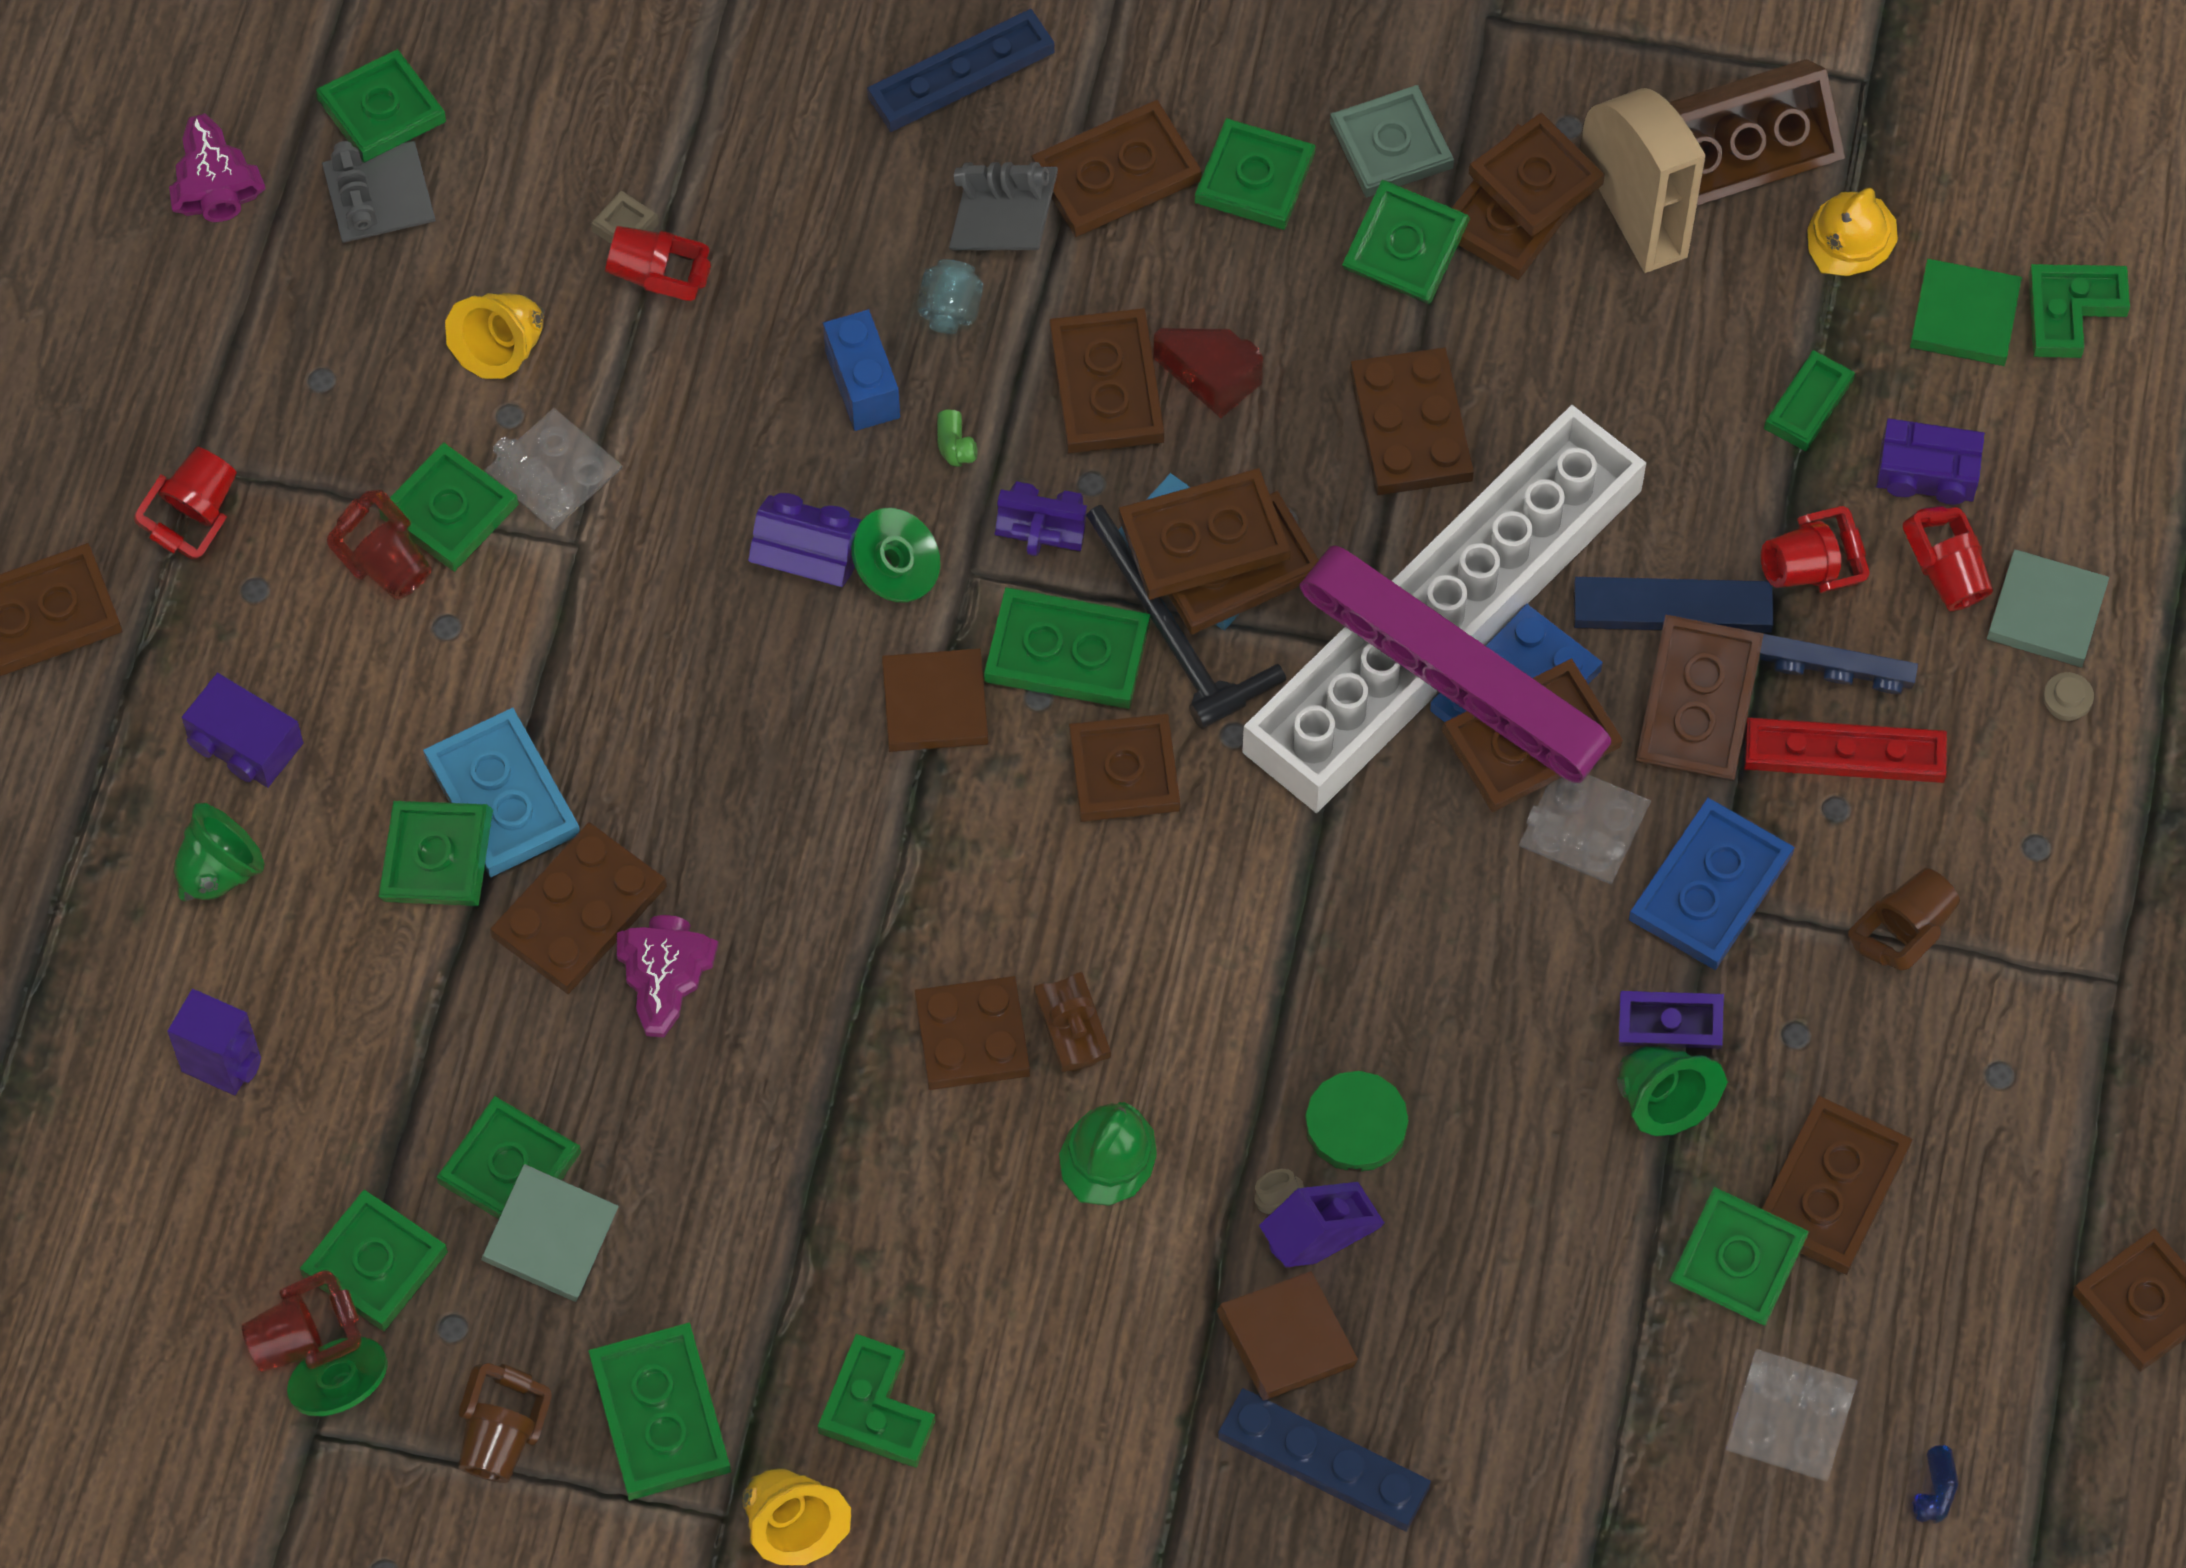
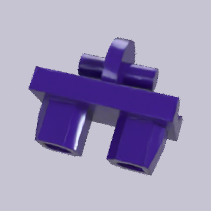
(1041, 519)

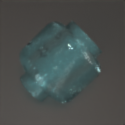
(949, 296)

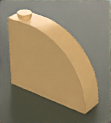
(1649, 173)

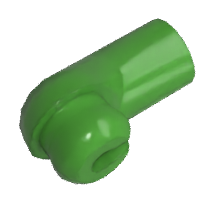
(950, 441)

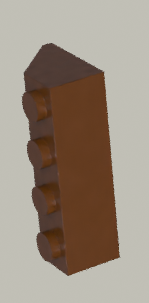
(1763, 128)

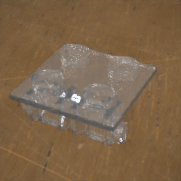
(552, 468)
(1585, 825)
(1791, 1415)

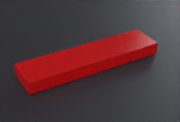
(1845, 750)

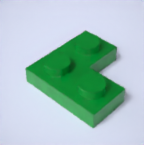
(2066, 294)
(863, 1412)

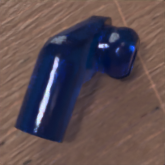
(1943, 1489)

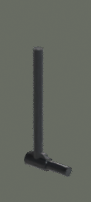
(1213, 699)

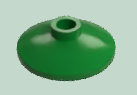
(907, 545)
(340, 1382)

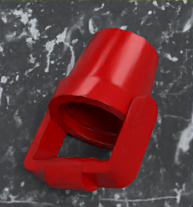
(643, 258)
(195, 491)
(1813, 553)
(1951, 565)

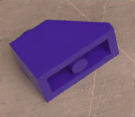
(1319, 1223)

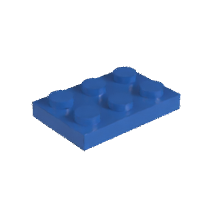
(1533, 647)
(1711, 883)

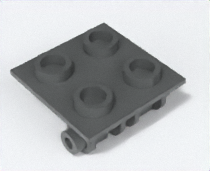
(377, 194)
(1002, 206)

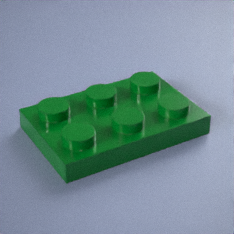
(1067, 648)
(659, 1411)

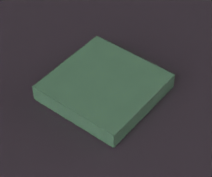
(1391, 140)
(2048, 608)
(549, 1233)

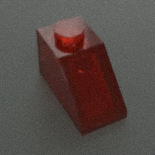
(1210, 364)

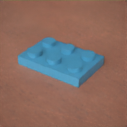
(503, 769)

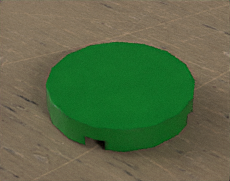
(1356, 1121)

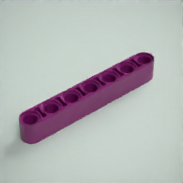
(1455, 664)

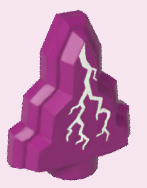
(212, 175)
(663, 968)

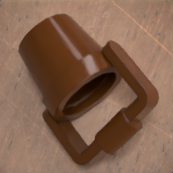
(1911, 915)
(496, 1434)

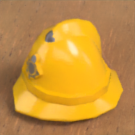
(1851, 233)
(493, 333)
(794, 1517)

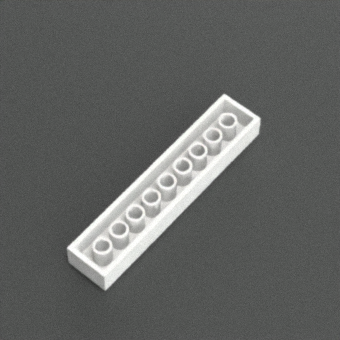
(1471, 574)

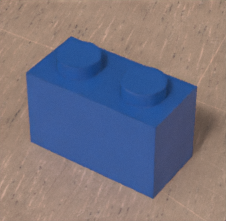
(861, 370)

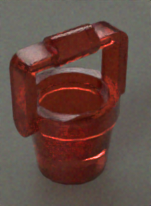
(384, 554)
(290, 1333)

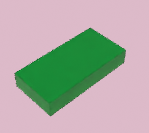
(1809, 400)

